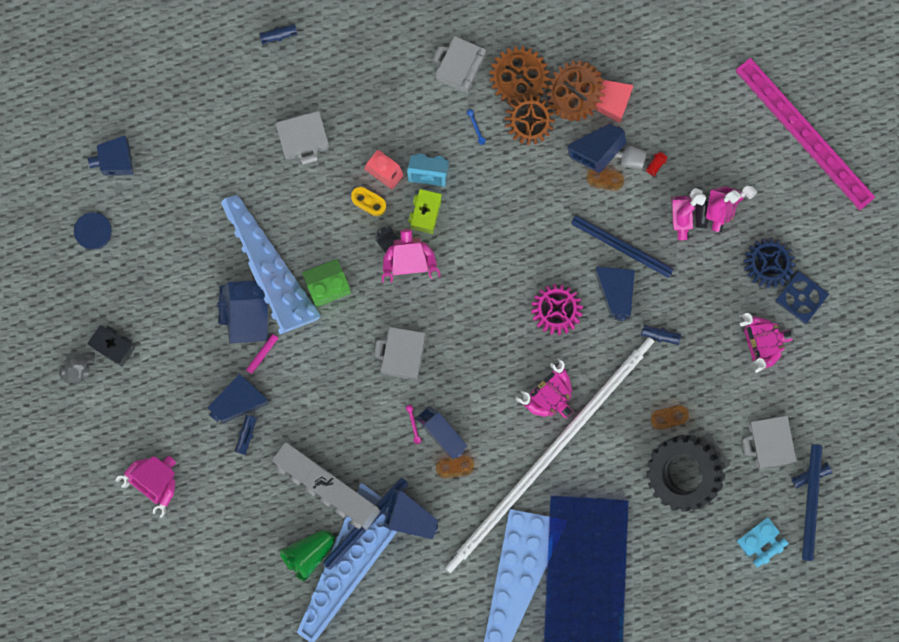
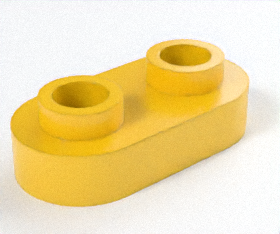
(370, 199)

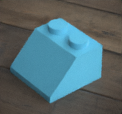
(428, 170)

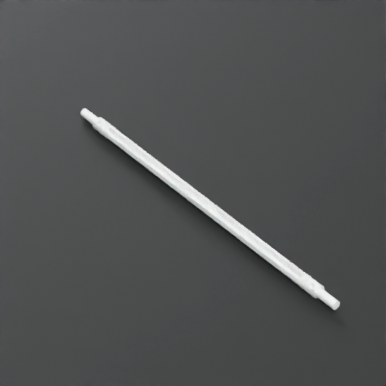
(549, 455)

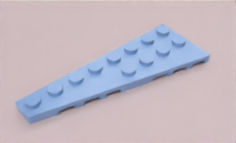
(282, 291)
(518, 573)
(341, 580)

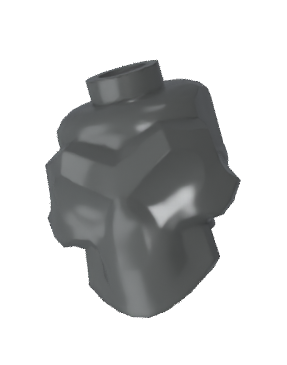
(76, 367)

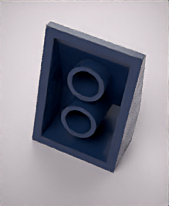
(245, 312)

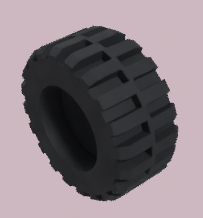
(661, 480)

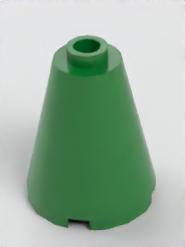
(307, 553)

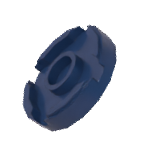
(92, 231)

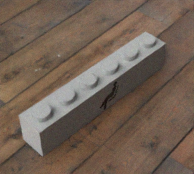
(326, 486)

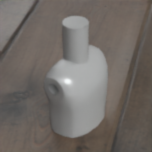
(632, 157)

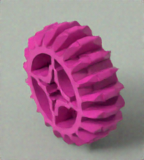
(544, 320)

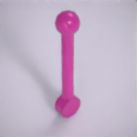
(417, 440)

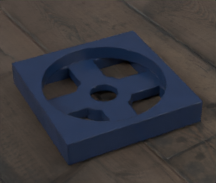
(799, 277)

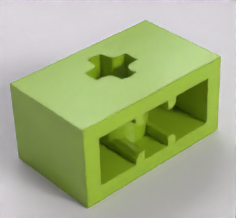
(427, 222)

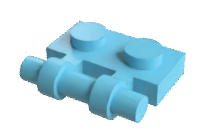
(758, 538)

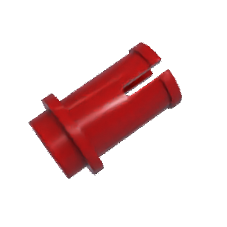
(656, 163)

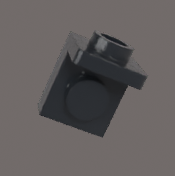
(385, 238)

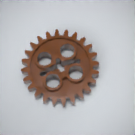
(530, 63)
(586, 77)

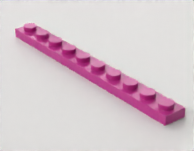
(805, 134)

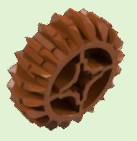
(529, 128)

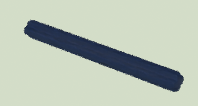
(622, 246)
(812, 502)
(356, 533)

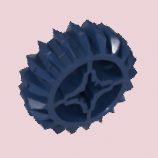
(763, 258)

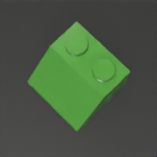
(326, 283)

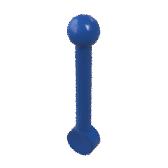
(481, 140)

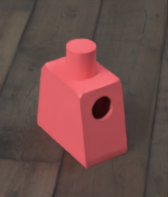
(615, 99)
(383, 169)

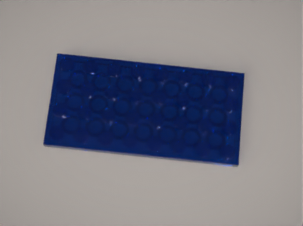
(586, 570)

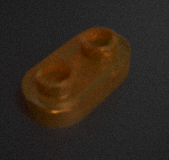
(604, 181)
(669, 418)
(455, 468)

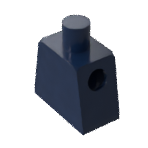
(113, 157)

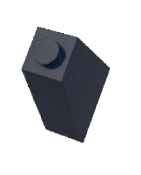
(598, 147)
(616, 290)
(236, 401)
(441, 432)
(409, 517)

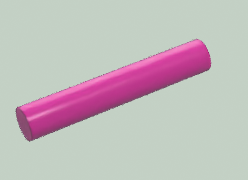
(262, 353)

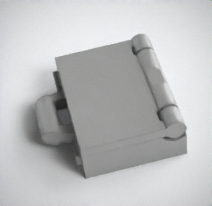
(459, 64)
(303, 136)
(402, 353)
(771, 443)

